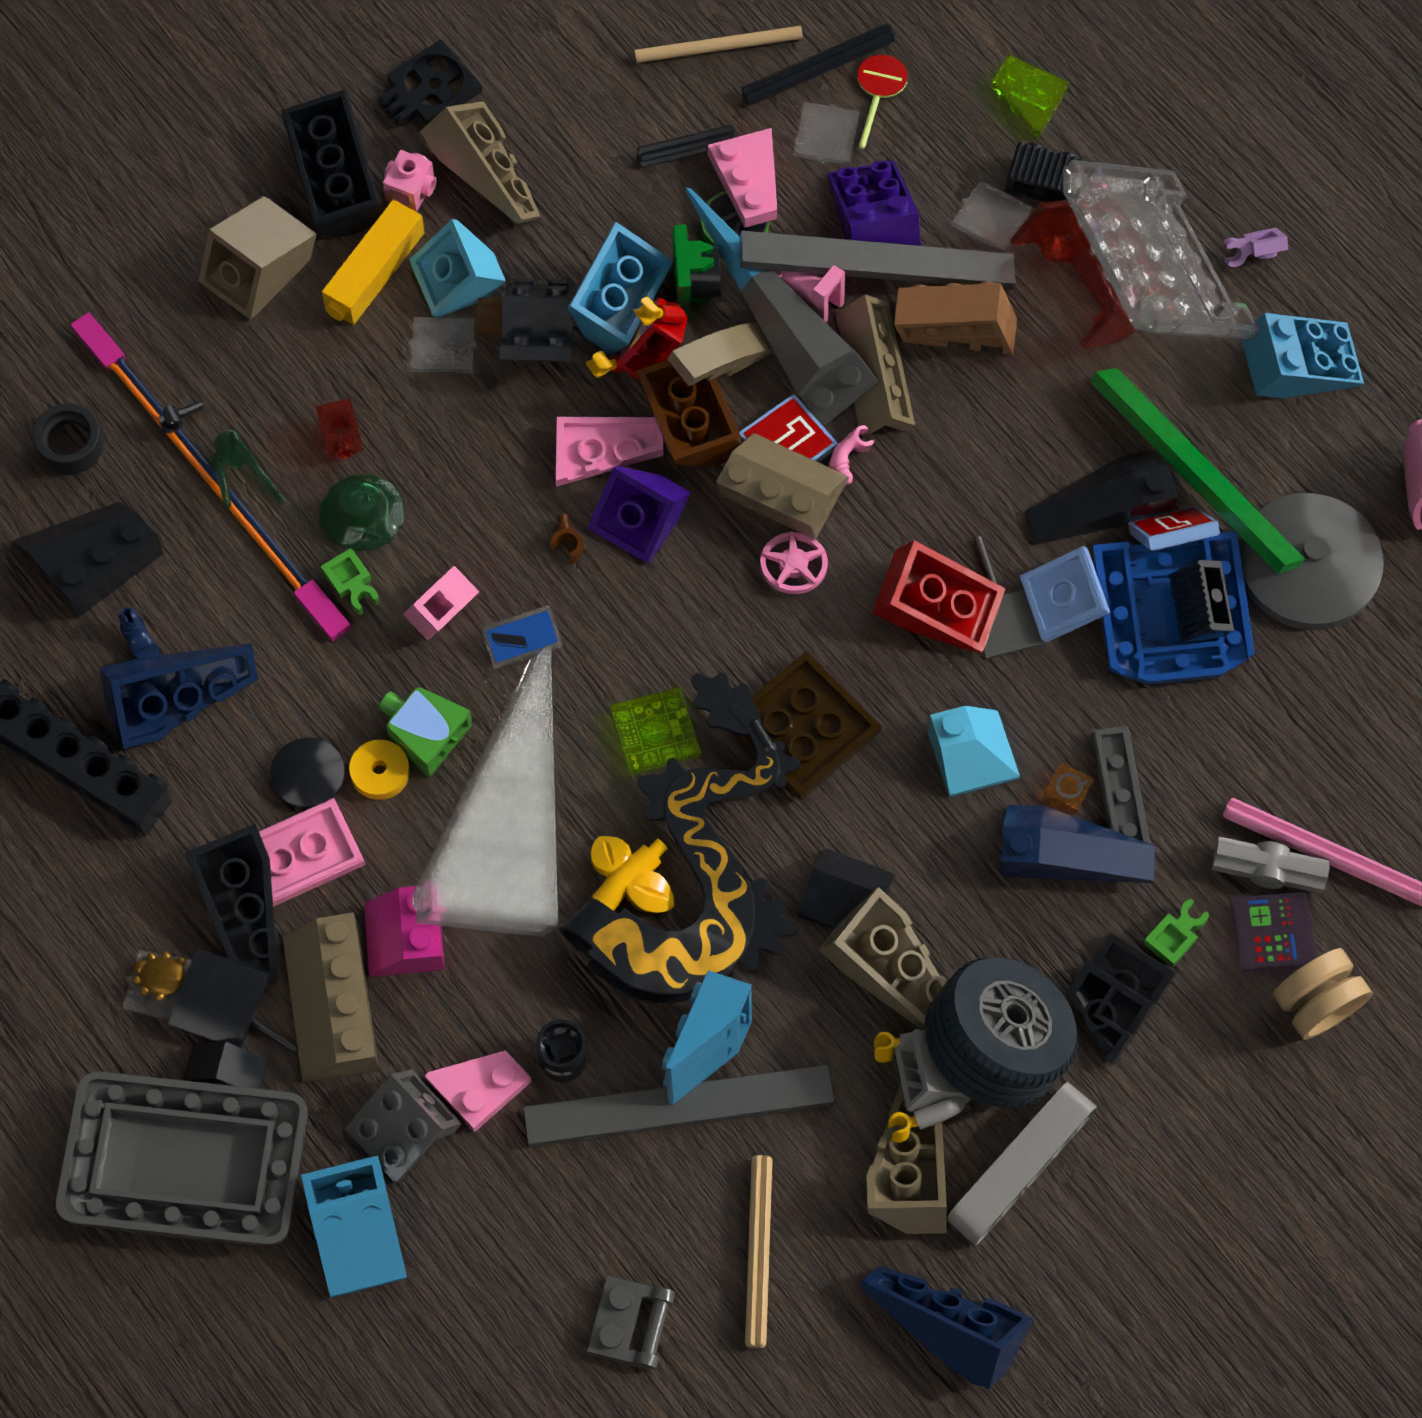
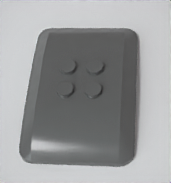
(182, 1159)

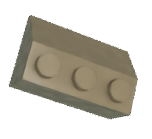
(781, 484)

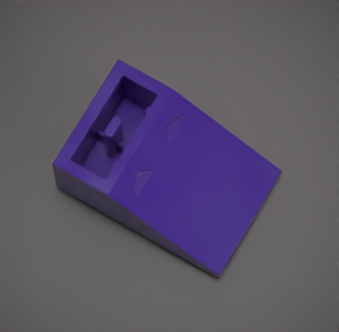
(875, 204)

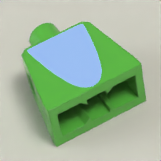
(425, 726)

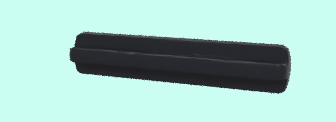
(683, 145)

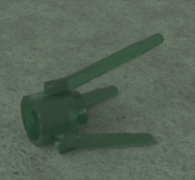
(233, 452)

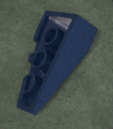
(162, 691)
(1061, 846)
(962, 1333)

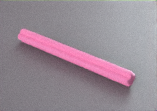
(1324, 849)

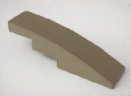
(721, 353)

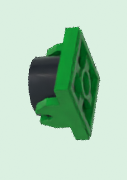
(695, 270)

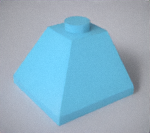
(455, 270)
(971, 749)

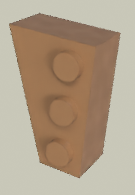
(958, 314)

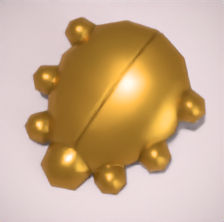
(159, 975)

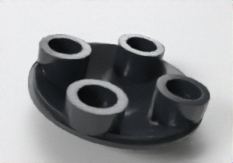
(307, 772)

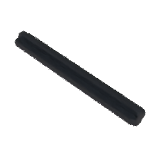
(818, 64)

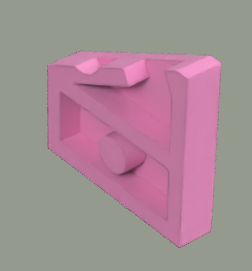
(479, 1086)

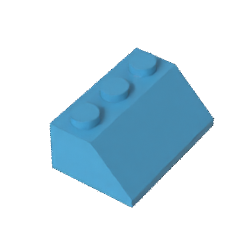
(614, 286)

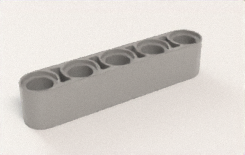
(1021, 1163)

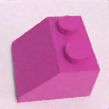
(395, 938)

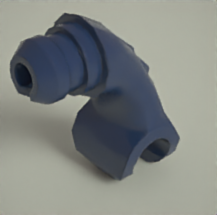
(136, 634)

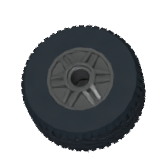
(1001, 1032)

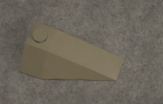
(472, 147)
(885, 956)
(909, 1178)

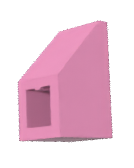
(441, 603)

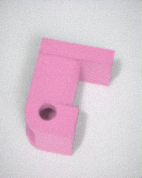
(816, 289)

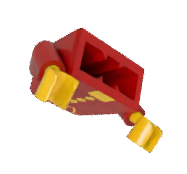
(654, 340)

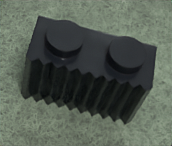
(1038, 172)
(1201, 602)

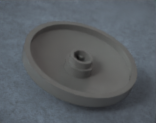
(1338, 570)

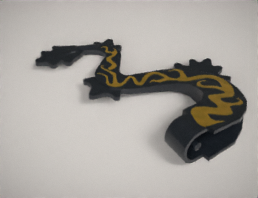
(735, 917)

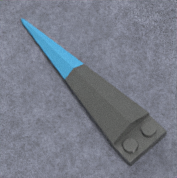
(812, 354)

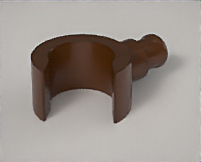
(566, 533)

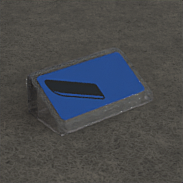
(521, 636)

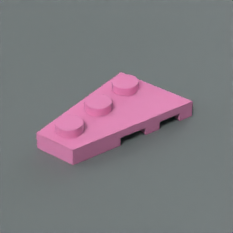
(748, 175)
(599, 443)

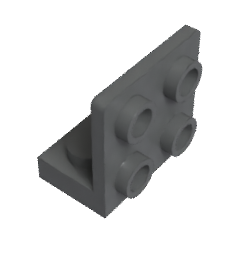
(402, 1123)

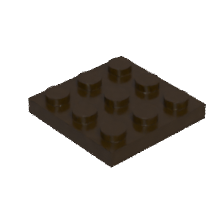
(813, 720)

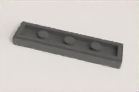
(1119, 782)

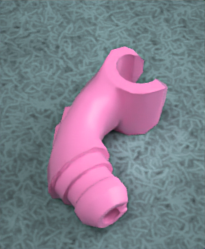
(839, 459)

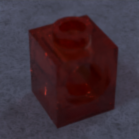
(339, 416)

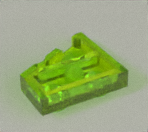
(1030, 92)

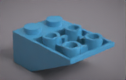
(1301, 356)
(708, 1034)
(354, 1226)

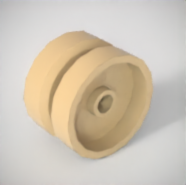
(1322, 993)

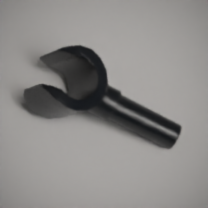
(171, 417)

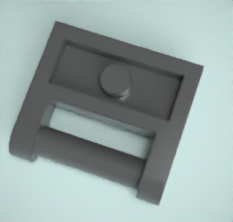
(618, 1319)

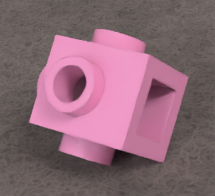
(409, 179)

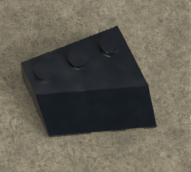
(91, 554)

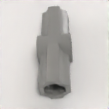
(1270, 865)

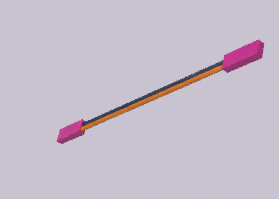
(308, 595)

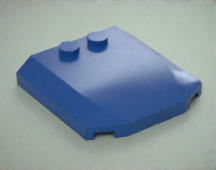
(1142, 620)

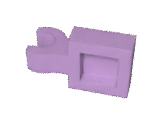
(1260, 244)

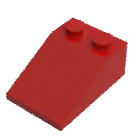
(938, 598)

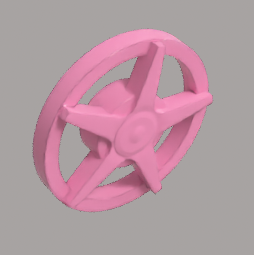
(793, 562)

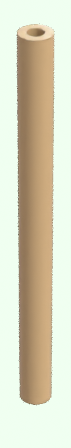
(718, 44)

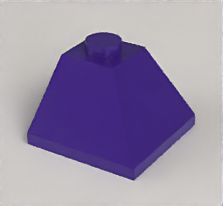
(638, 511)

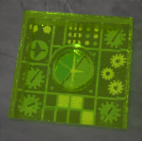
(655, 730)

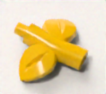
(631, 875)

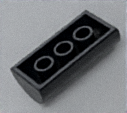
(332, 165)

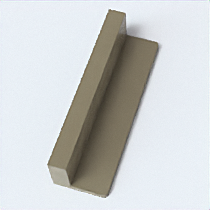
(870, 331)

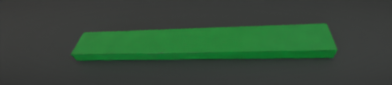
(1197, 470)

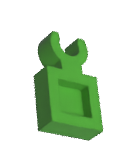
(350, 577)
(1174, 937)

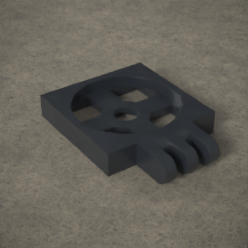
(407, 106)

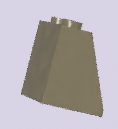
(255, 255)

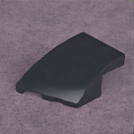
(1118, 994)

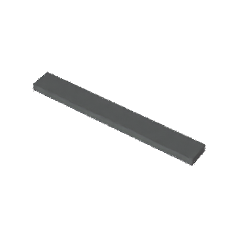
(875, 259)
(704, 1104)

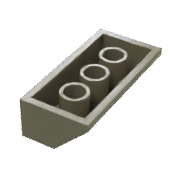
(330, 998)

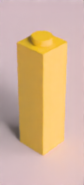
(372, 262)

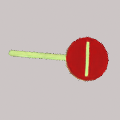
(882, 78)

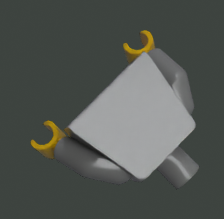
(923, 1085)

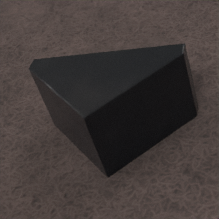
(225, 1065)

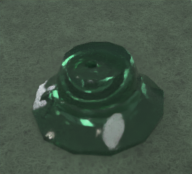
(361, 523)

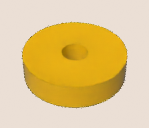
(376, 754)

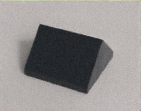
(839, 886)

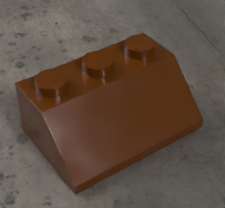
(691, 417)

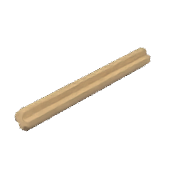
(758, 1252)

